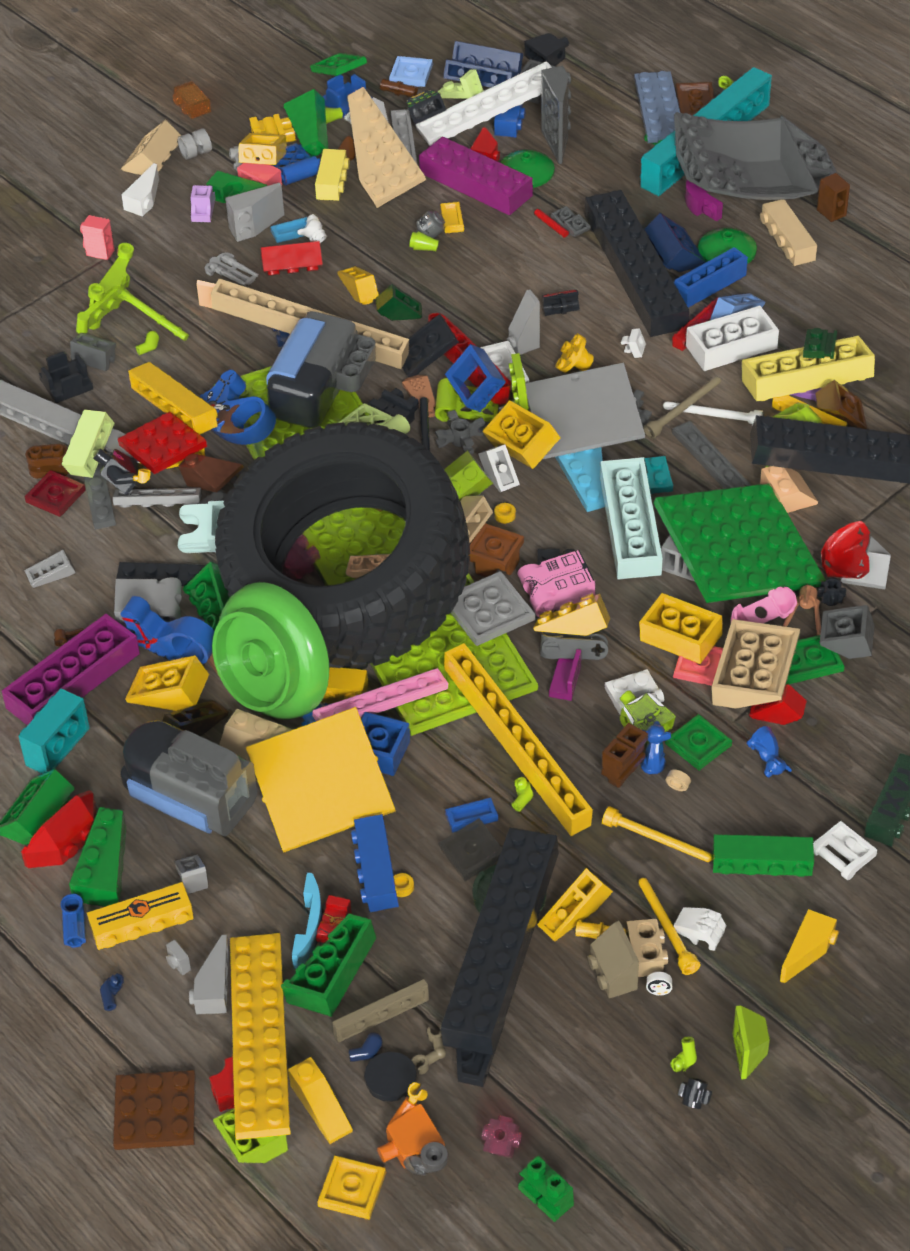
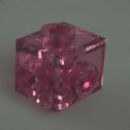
(491, 1136)

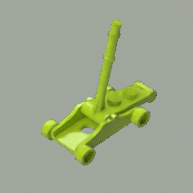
(112, 291)

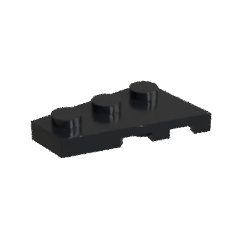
(473, 1066)

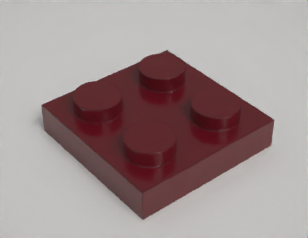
(55, 493)

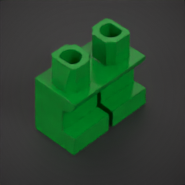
(546, 1189)

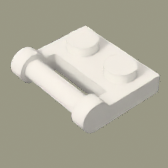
(637, 683)
(847, 844)

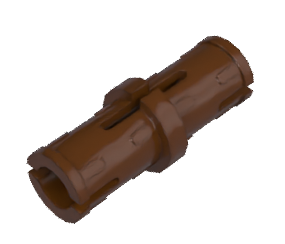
(398, 88)

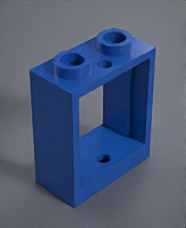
(463, 369)

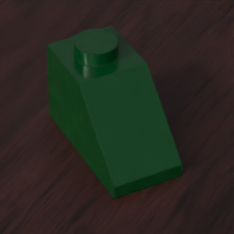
(398, 305)

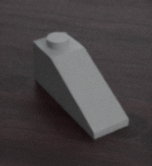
(525, 326)
(212, 981)

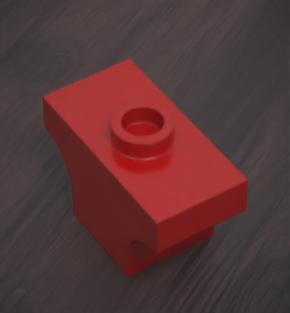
(223, 1086)

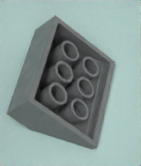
(555, 109)

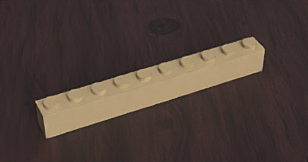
(285, 314)

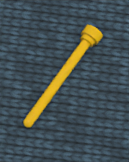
(614, 818)
(687, 961)

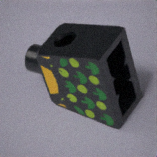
(424, 105)

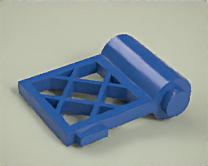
(297, 169)

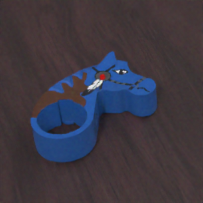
(235, 412)

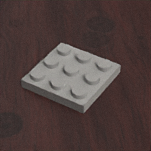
(491, 609)

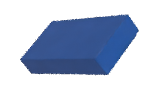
(464, 814)

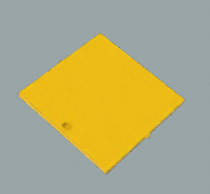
(319, 779)

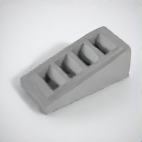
(59, 561)

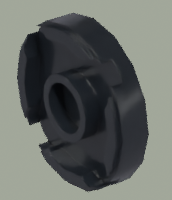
(390, 1076)

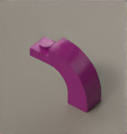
(701, 202)

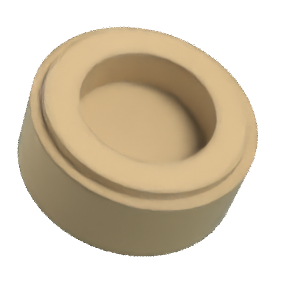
(678, 780)

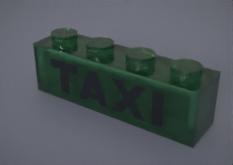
(892, 806)

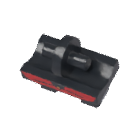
(560, 302)

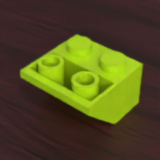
(253, 1149)

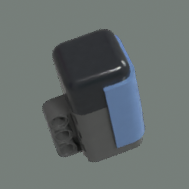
(314, 365)

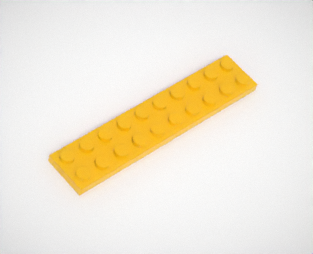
(259, 1037)

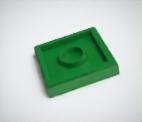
(698, 742)

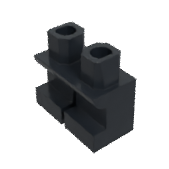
(394, 404)

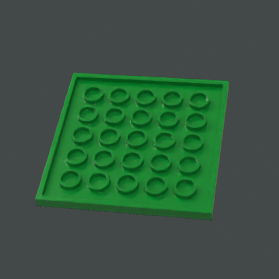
(738, 542)

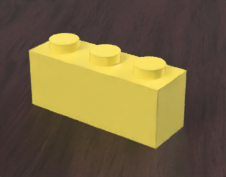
(331, 174)

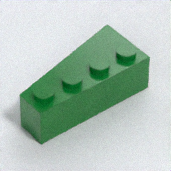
(101, 863)
(329, 972)

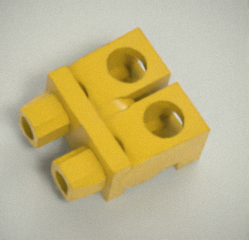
(274, 126)

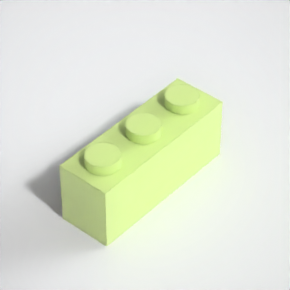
(89, 437)

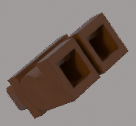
(623, 754)

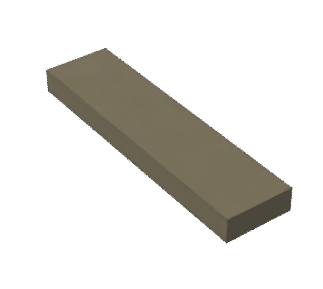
(380, 1011)

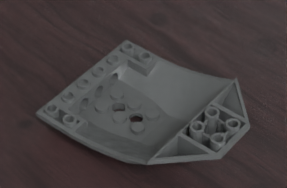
(768, 157)

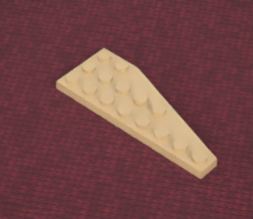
(381, 157)

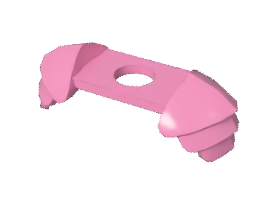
(777, 604)

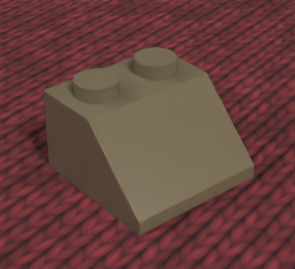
(614, 961)

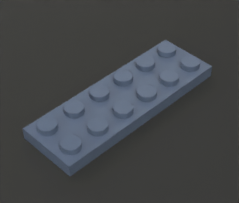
(657, 103)

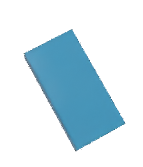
(288, 230)

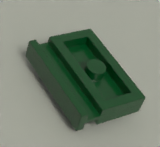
(819, 343)

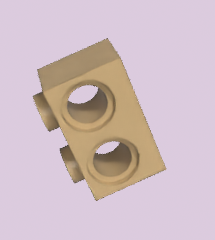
(647, 947)

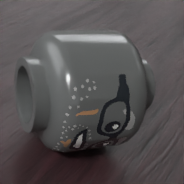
(430, 224)

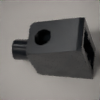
(546, 48)

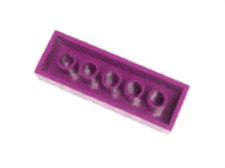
(476, 175)
(73, 667)

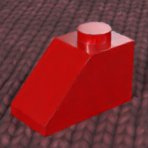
(486, 145)
(783, 711)

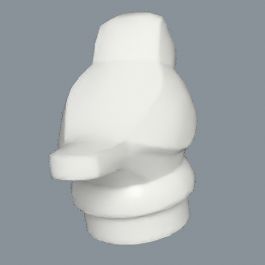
(313, 229)

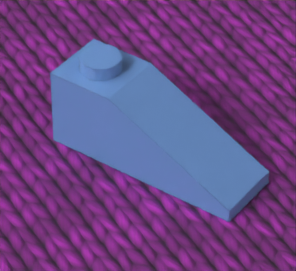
(736, 303)

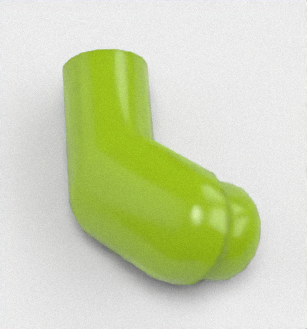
(724, 82)
(150, 343)
(687, 1057)

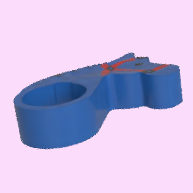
(171, 639)

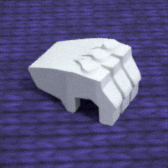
(701, 925)

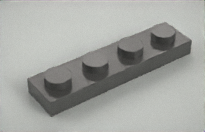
(99, 500)

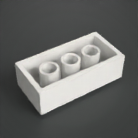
(732, 338)

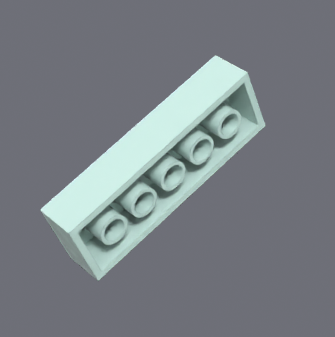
(630, 518)

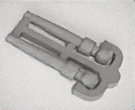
(229, 272)

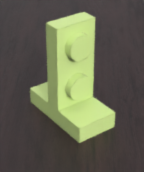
(467, 88)

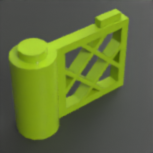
(449, 400)

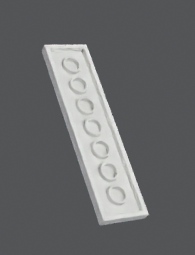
(483, 105)

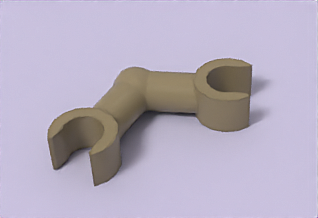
(438, 1053)

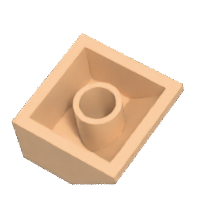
(788, 488)

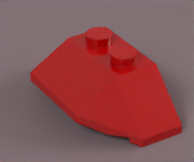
(62, 833)

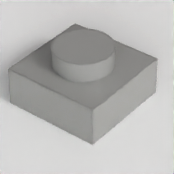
(177, 958)

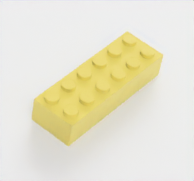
(790, 373)

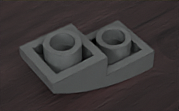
(574, 224)

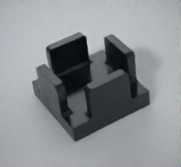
(65, 378)

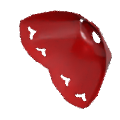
(846, 552)

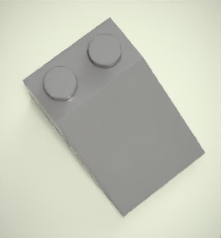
(254, 211)

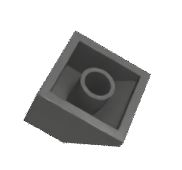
(848, 631)

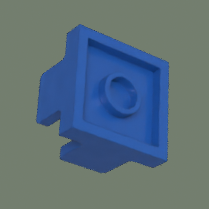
(338, 92)

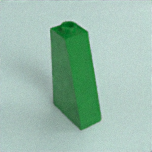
(309, 121)

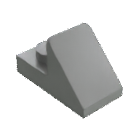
(192, 873)

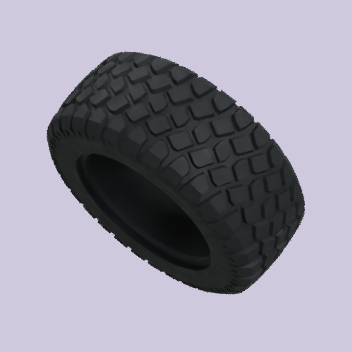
(337, 472)

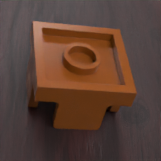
(494, 550)

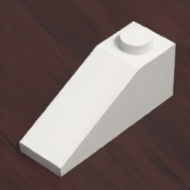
(141, 194)

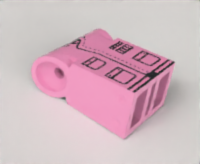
(557, 581)

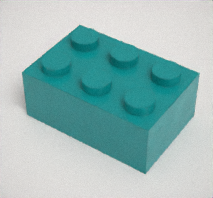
(54, 731)

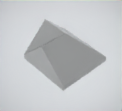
(878, 567)

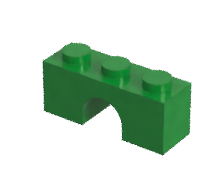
(229, 185)

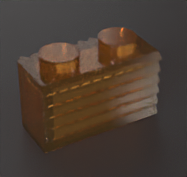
(191, 100)

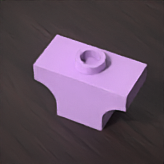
(202, 203)

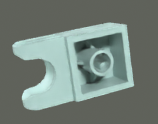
(206, 518)

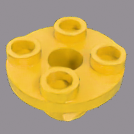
(575, 355)

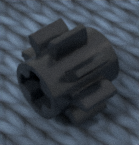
(831, 592)
(694, 1093)

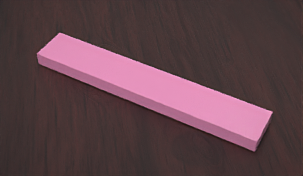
(388, 696)

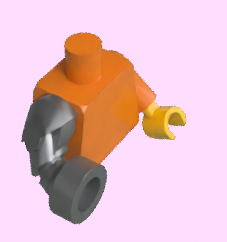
(414, 1137)

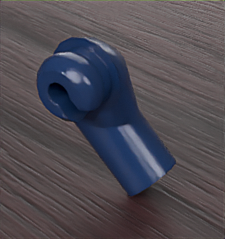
(110, 989)
(368, 1050)

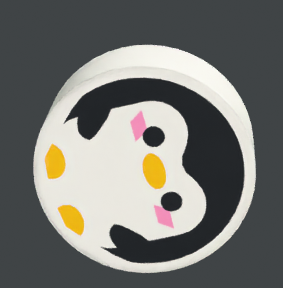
(659, 983)

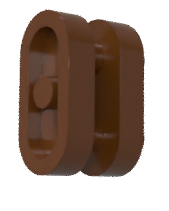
(46, 458)

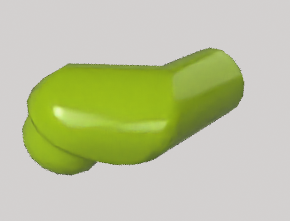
(524, 793)

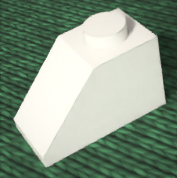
(499, 467)

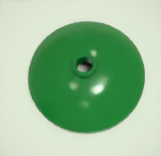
(532, 164)
(725, 238)

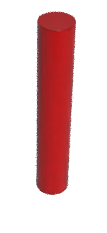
(551, 223)

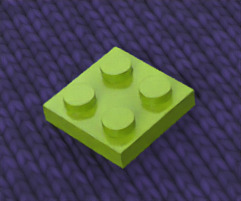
(518, 381)

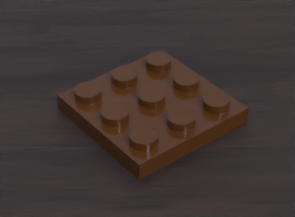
(154, 1110)

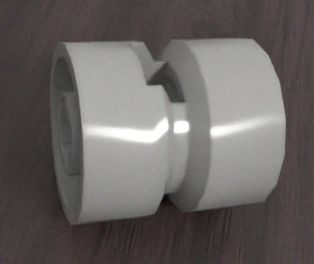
(193, 144)

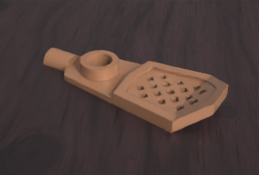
(419, 387)

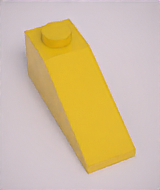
(359, 284)
(575, 904)
(809, 944)
(319, 1100)

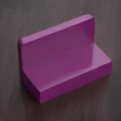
(566, 677)

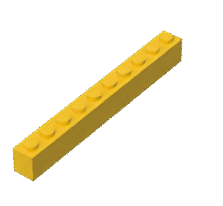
(518, 740)

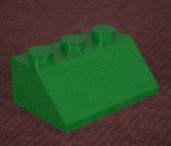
(35, 806)

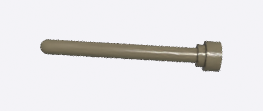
(654, 428)

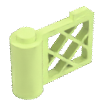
(397, 422)

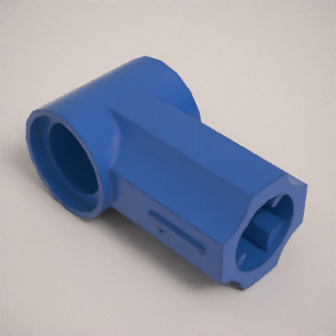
(73, 921)

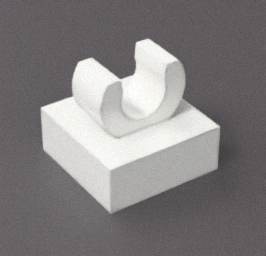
(635, 343)

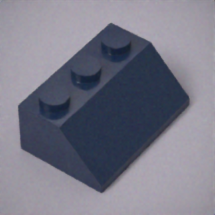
(673, 244)

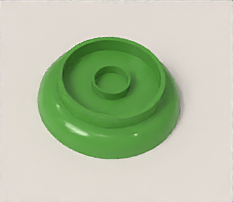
(271, 652)

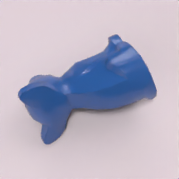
(767, 746)
(654, 755)

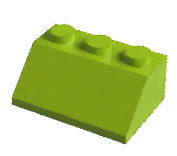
(467, 476)

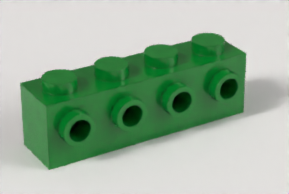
(763, 855)

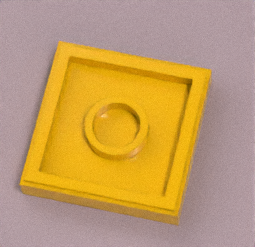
(351, 1187)

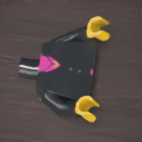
(121, 470)

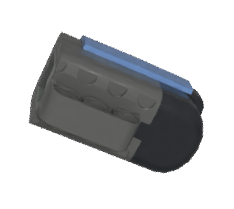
(188, 777)

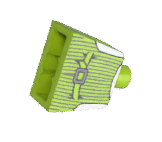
(644, 712)

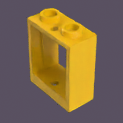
(267, 147)

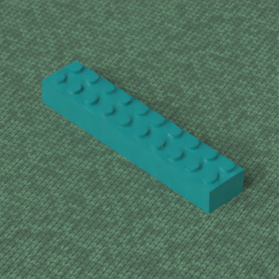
(738, 102)

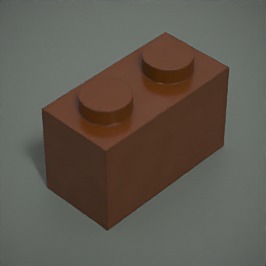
(833, 197)

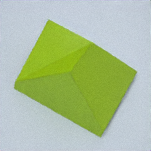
(750, 1039)

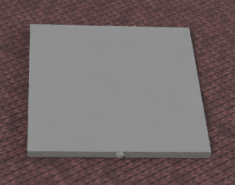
(587, 409)

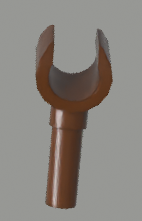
(61, 636)

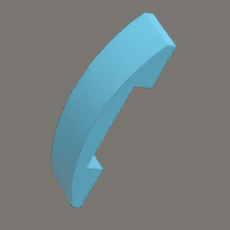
(305, 944)

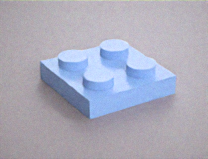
(411, 71)

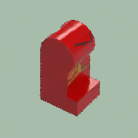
(335, 912)

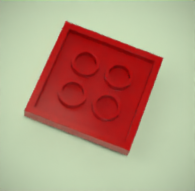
(162, 442)

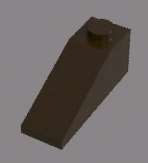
(197, 718)

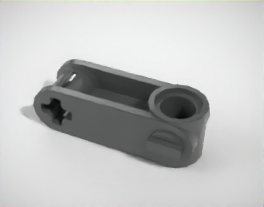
(565, 646)

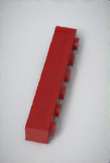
(679, 338)

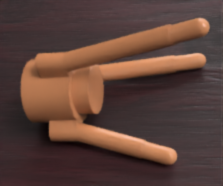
(807, 599)

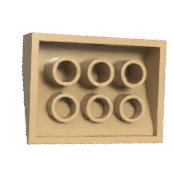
(754, 664)

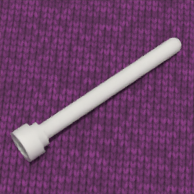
(750, 417)

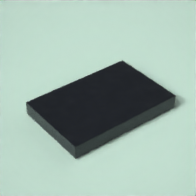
(428, 345)

